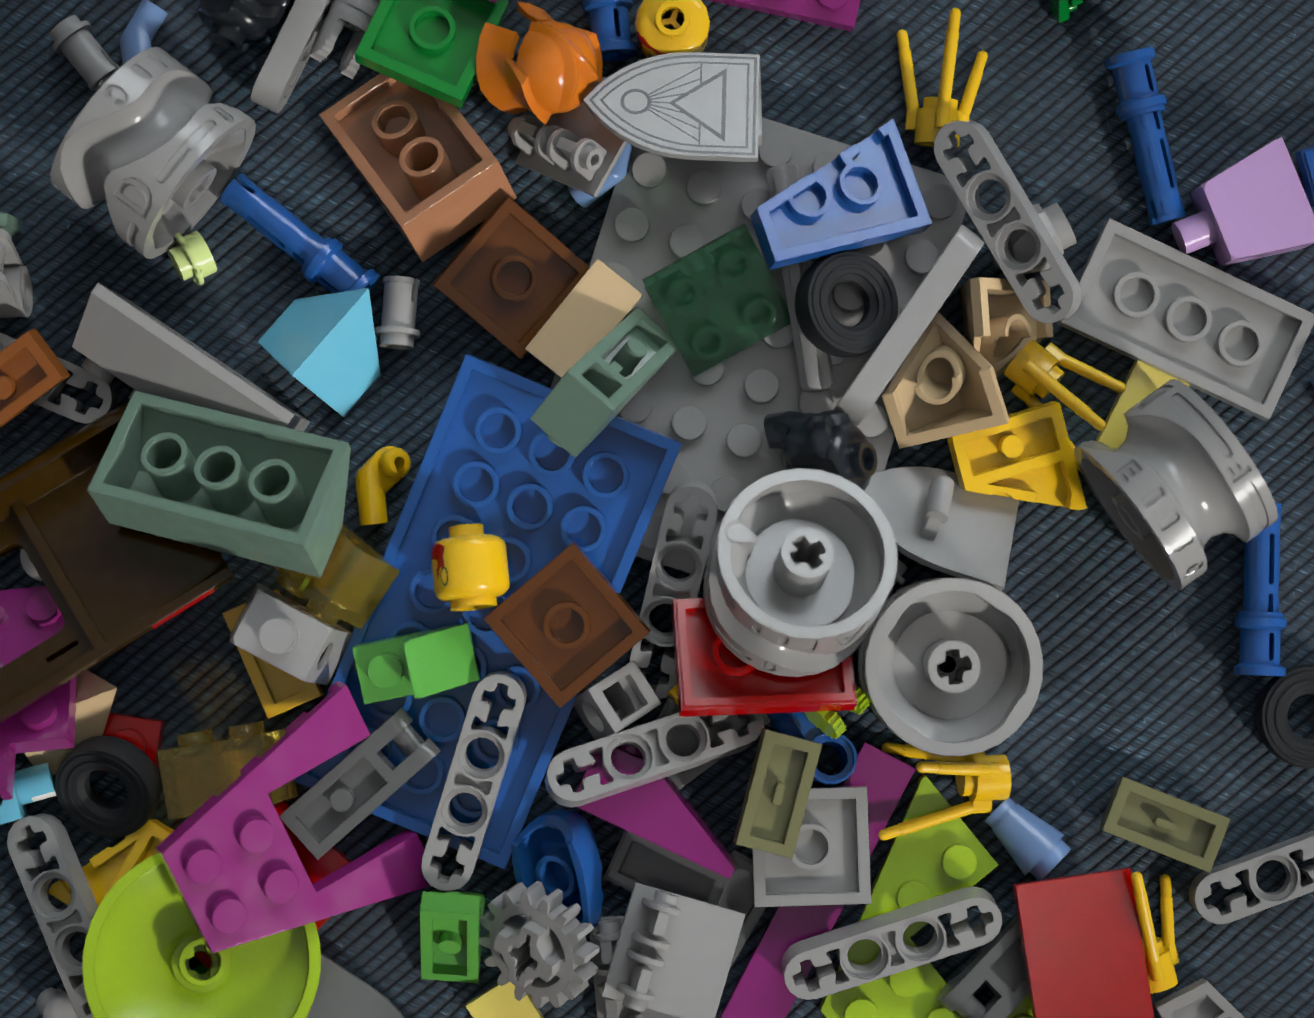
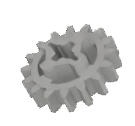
(542, 948)

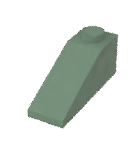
(603, 382)

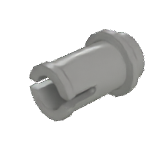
(83, 51)
(399, 313)

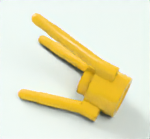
(941, 109)
(1038, 372)
(976, 775)
(1158, 953)

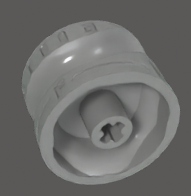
(152, 151)
(1177, 483)
(799, 572)
(994, 672)

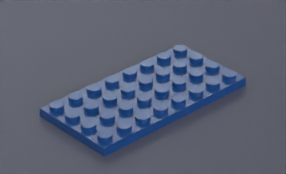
(503, 473)

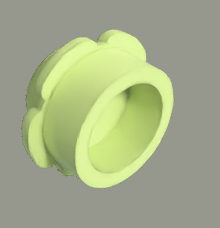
(192, 257)

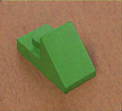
(416, 663)
(451, 935)

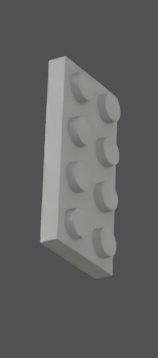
(1189, 320)

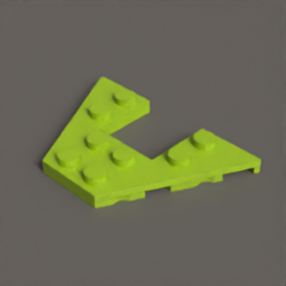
(915, 870)

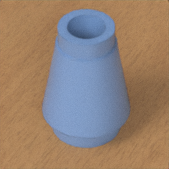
(1028, 839)

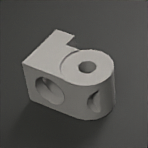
(616, 701)

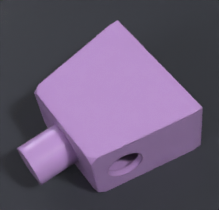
(1250, 210)

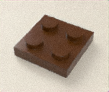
(511, 276)
(567, 624)

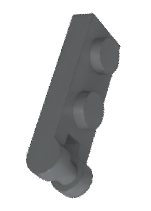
(357, 785)
(1000, 968)

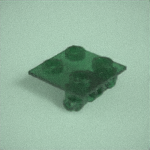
(718, 300)

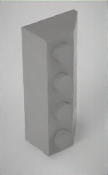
(159, 361)

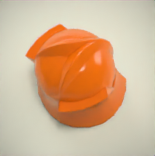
(552, 69)

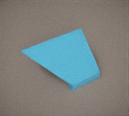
(328, 346)

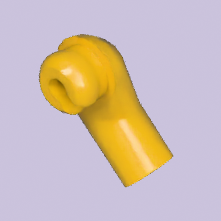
(376, 479)

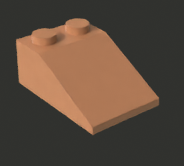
(418, 161)

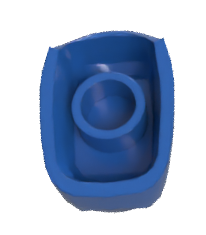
(562, 855)

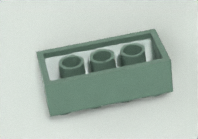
(224, 483)

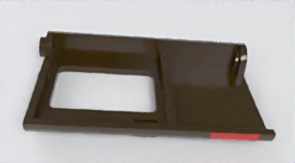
(100, 574)

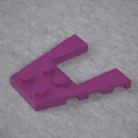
(240, 863)

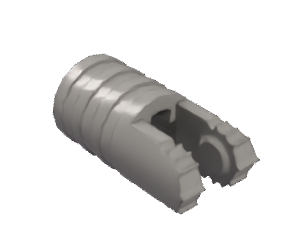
(353, 15)

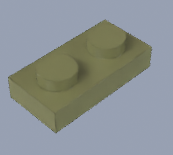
(777, 793)
(1164, 823)

